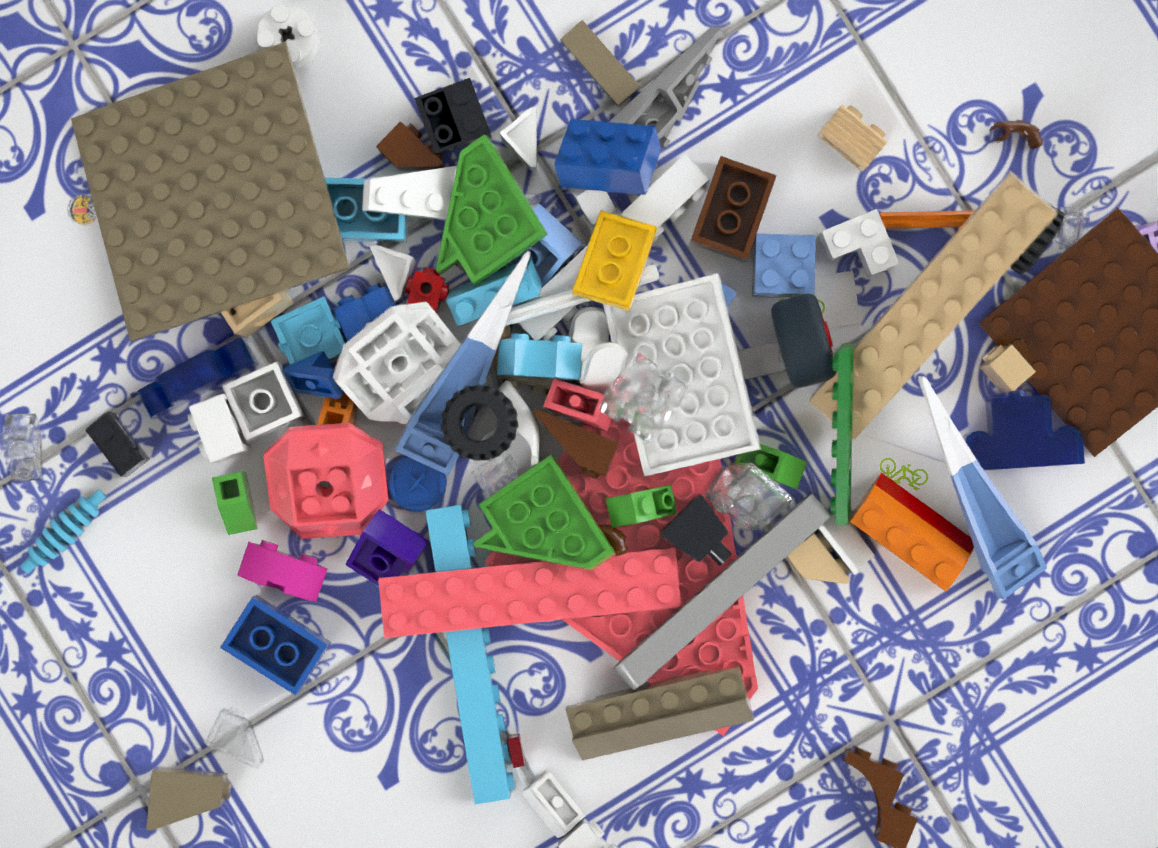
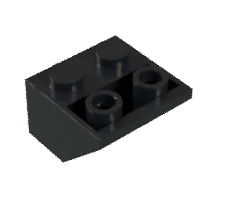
(452, 116)

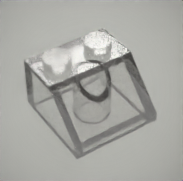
(747, 496)

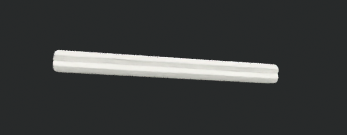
(563, 300)

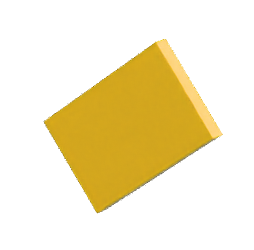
(614, 260)

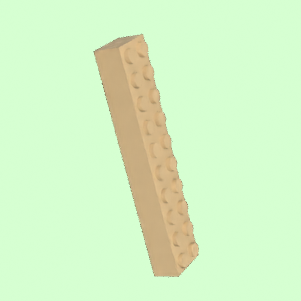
(940, 297)

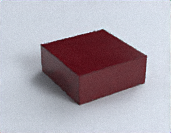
(516, 750)

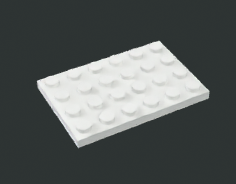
(691, 337)

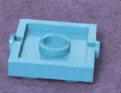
(309, 331)

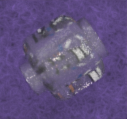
(1073, 227)

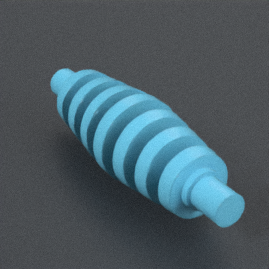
(62, 531)

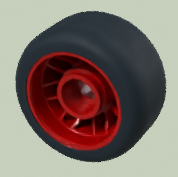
(803, 340)

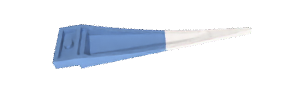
(468, 367)
(998, 536)

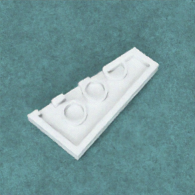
(411, 194)

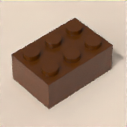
(733, 209)

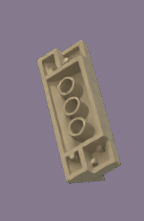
(659, 712)

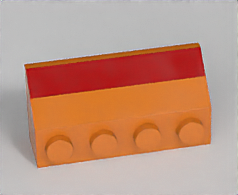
(913, 531)

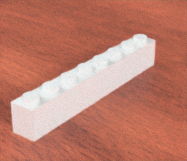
(662, 202)

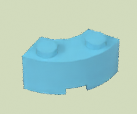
(539, 358)

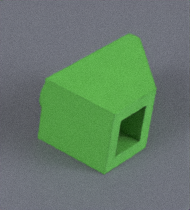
(235, 502)
(641, 506)

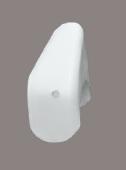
(600, 359)
(528, 426)

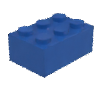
(607, 156)
(275, 644)

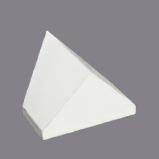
(522, 138)
(395, 269)

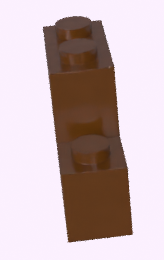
(895, 822)

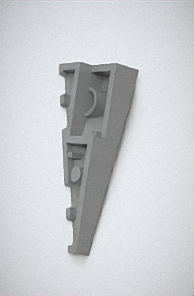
(670, 93)

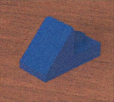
(313, 377)

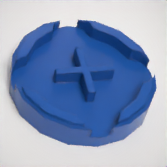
(416, 485)

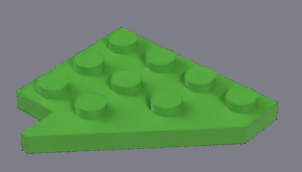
(486, 215)

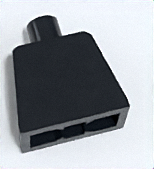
(698, 531)

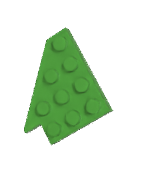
(544, 520)

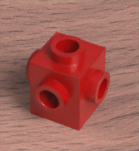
(427, 277)

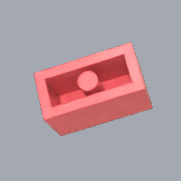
(577, 405)

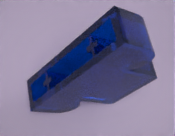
(197, 377)
(1023, 435)

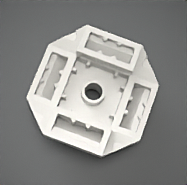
(389, 387)

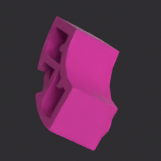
(282, 571)

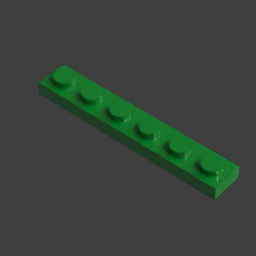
(843, 422)

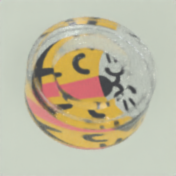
(81, 210)

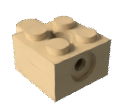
(253, 315)

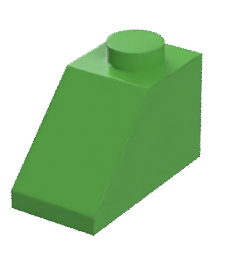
(775, 464)

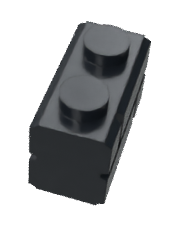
(117, 444)

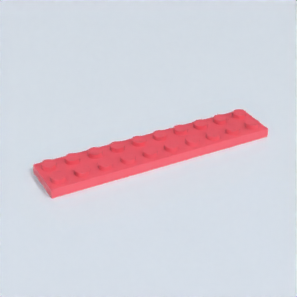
(527, 593)

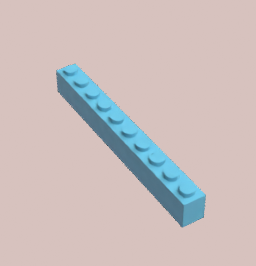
(472, 667)

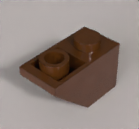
(407, 151)

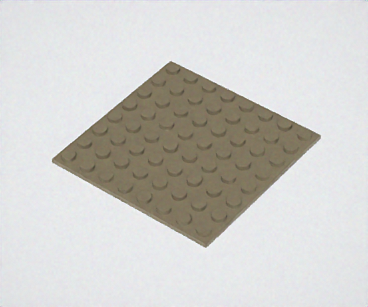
(209, 192)

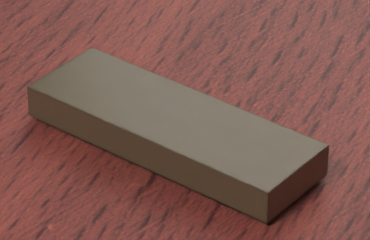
(600, 63)

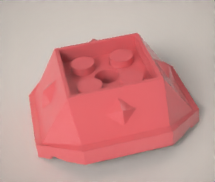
(331, 454)

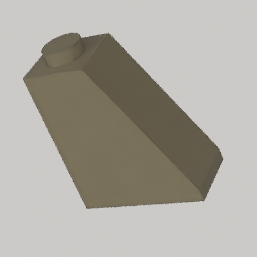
(183, 794)

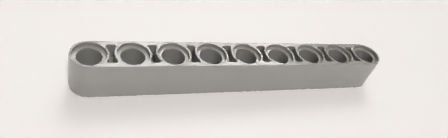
(722, 591)

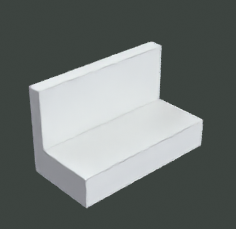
(846, 544)

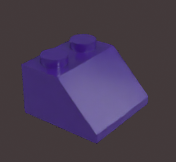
(386, 549)

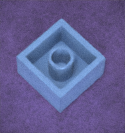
(783, 265)

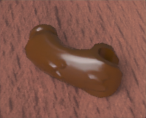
(1026, 130)
(615, 538)

